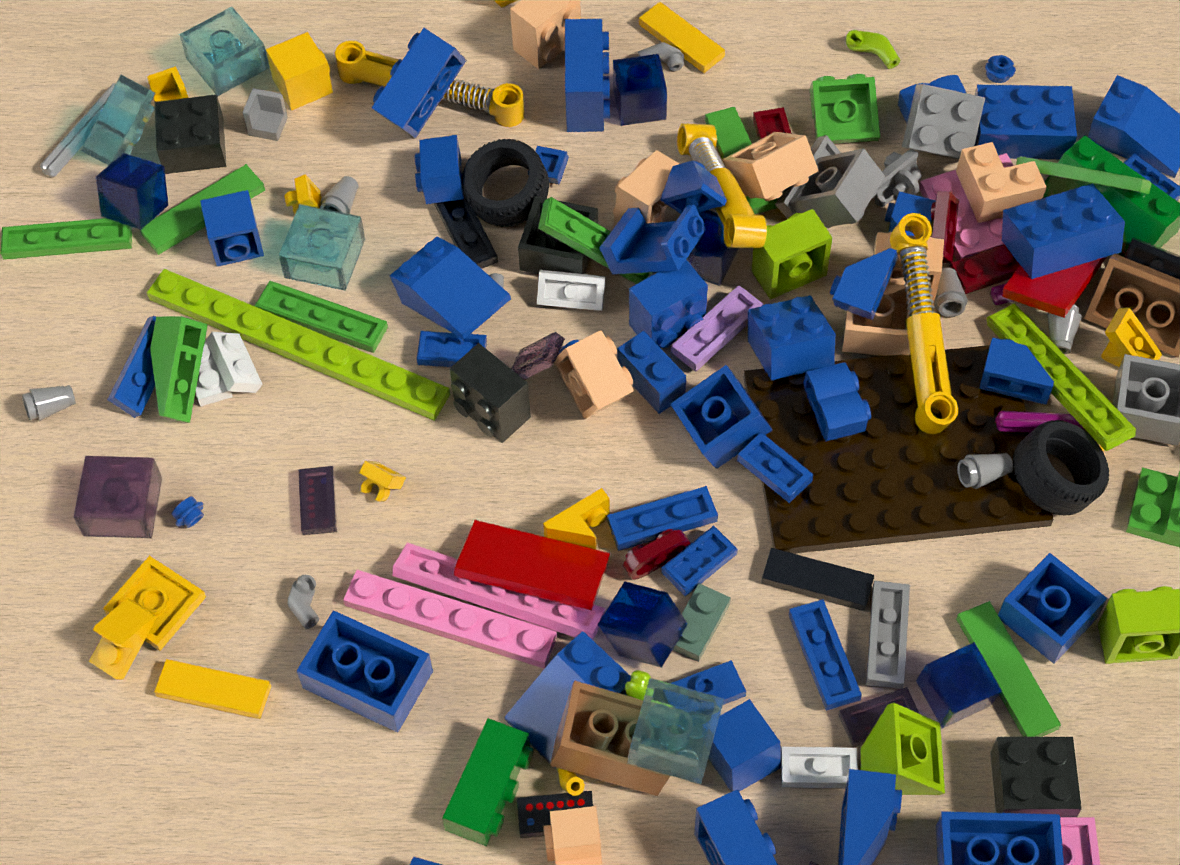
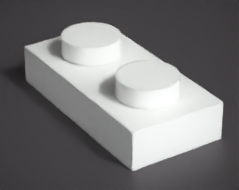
(571, 290)
(234, 362)
(210, 382)
(817, 766)

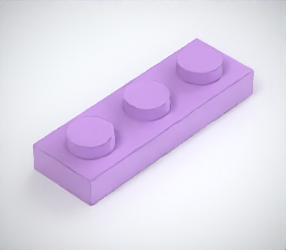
(716, 329)

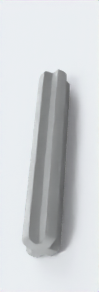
(74, 139)

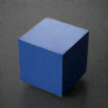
(232, 228)
(744, 747)

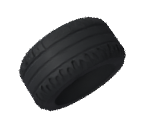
(488, 160)
(1041, 480)

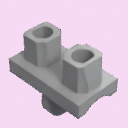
(900, 175)

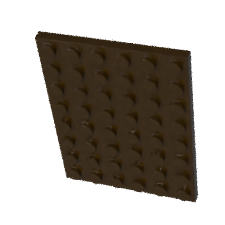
(893, 476)

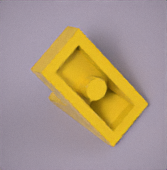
(1128, 338)
(574, 522)
(122, 637)

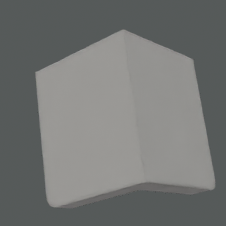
(265, 114)

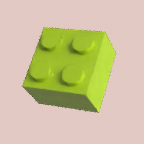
(792, 254)
(1141, 625)

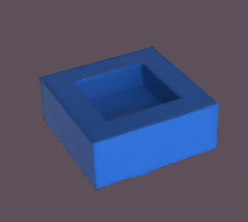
(554, 162)

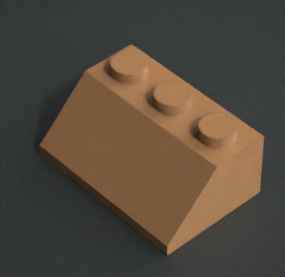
(1149, 295)
(598, 736)

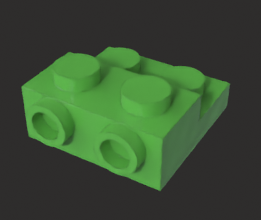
(845, 108)
(1156, 507)

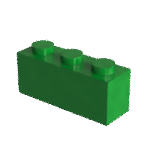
(488, 782)

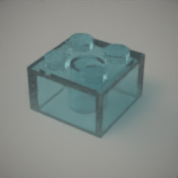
(224, 51)
(120, 121)
(322, 247)
(675, 730)

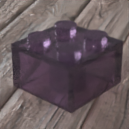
(118, 497)

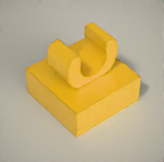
(306, 194)
(383, 477)

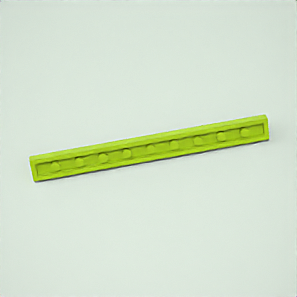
(300, 344)

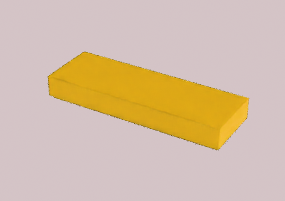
(677, 32)
(213, 689)

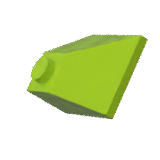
(908, 747)

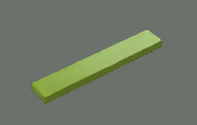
(1070, 385)

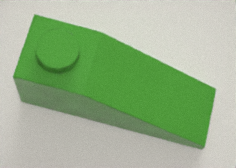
(176, 364)

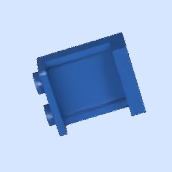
(651, 247)

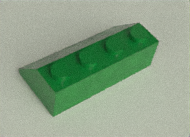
(1146, 216)

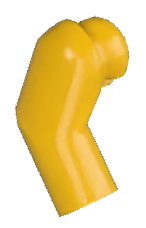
(570, 782)

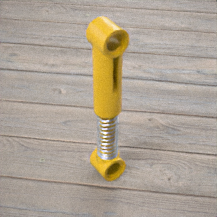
(360, 65)
(740, 223)
(924, 327)

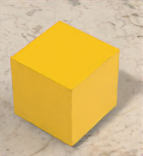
(299, 70)

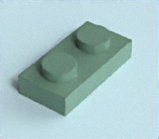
(703, 617)

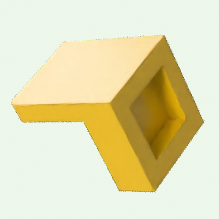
(167, 85)

